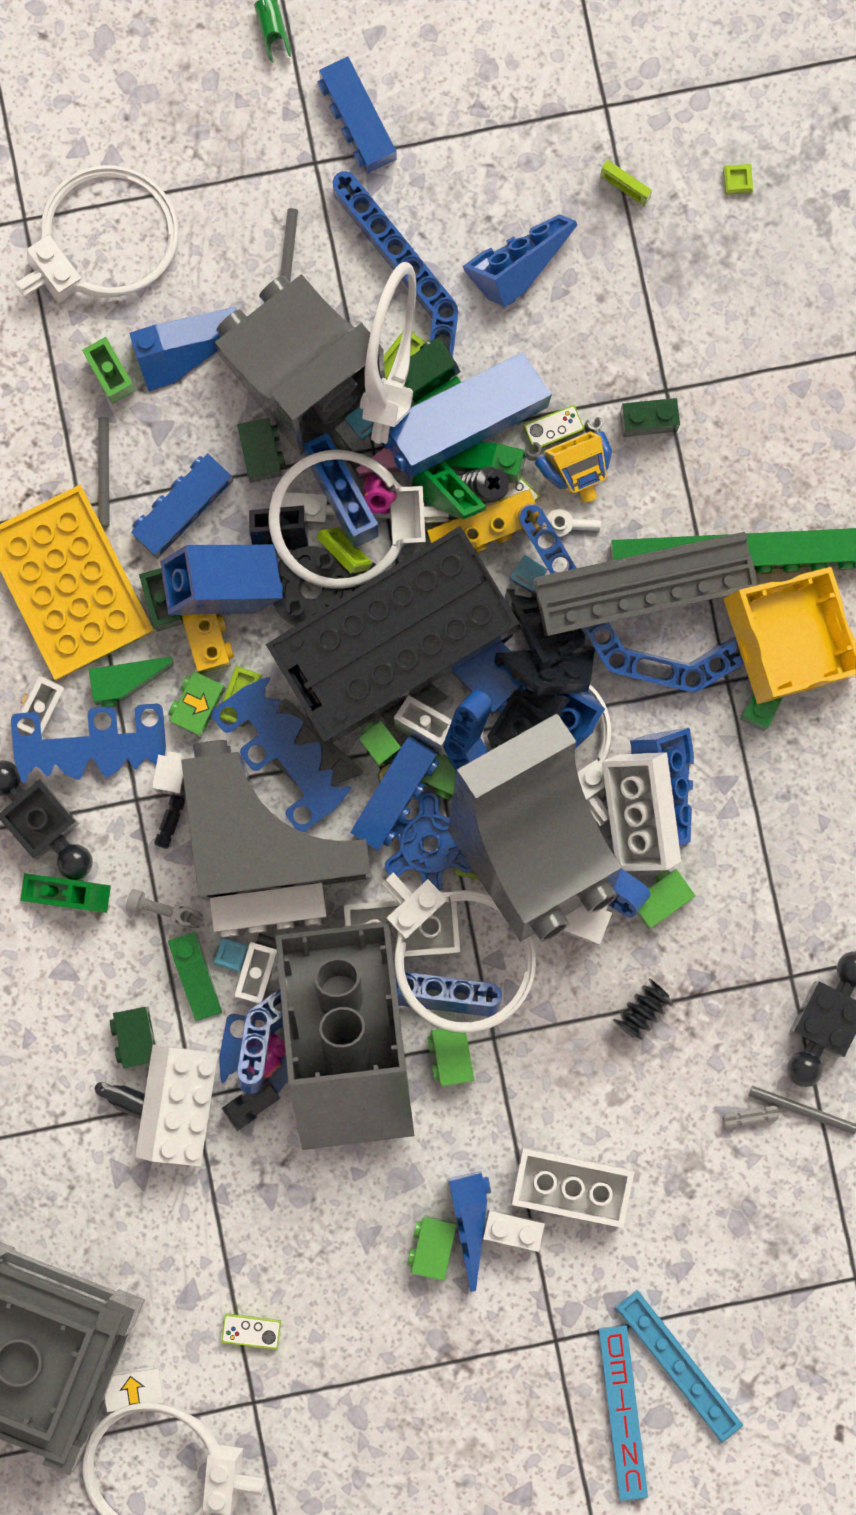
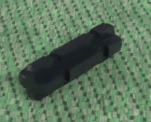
(169, 821)

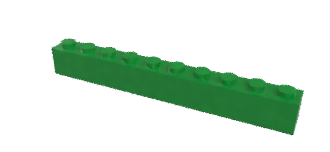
(768, 550)

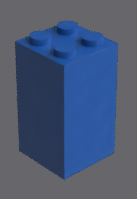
(221, 579)

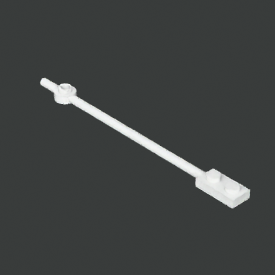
(317, 509)

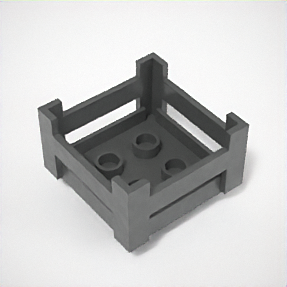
(55, 1355)

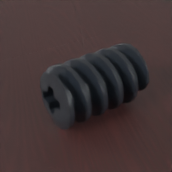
(487, 483)
(644, 1010)

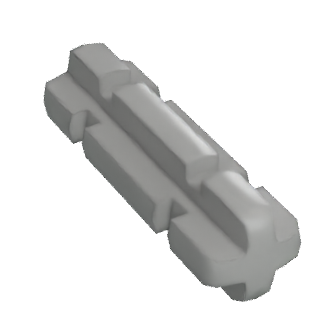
(751, 1116)

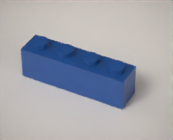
(357, 115)
(342, 494)
(182, 505)
(395, 792)

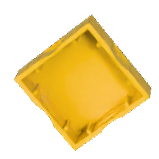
(793, 635)

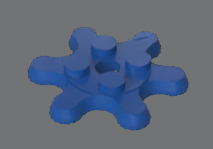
(411, 838)

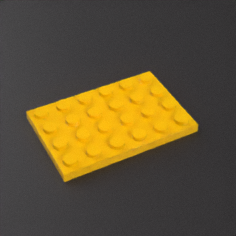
(69, 583)

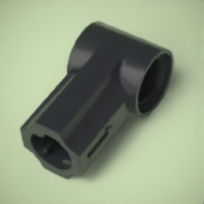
(246, 1107)

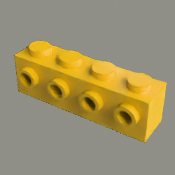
(494, 523)
(207, 641)

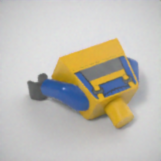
(577, 462)

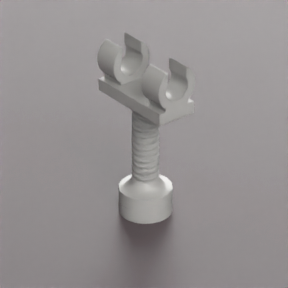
(178, 914)

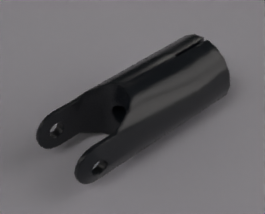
(122, 1098)

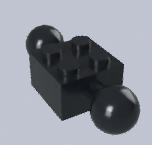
(42, 823)
(826, 1022)

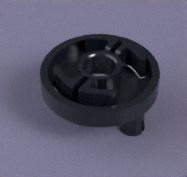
(295, 606)

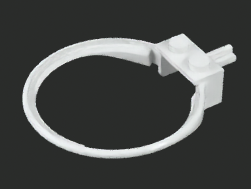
(54, 269)
(388, 400)
(406, 512)
(592, 775)
(410, 914)
(223, 1466)

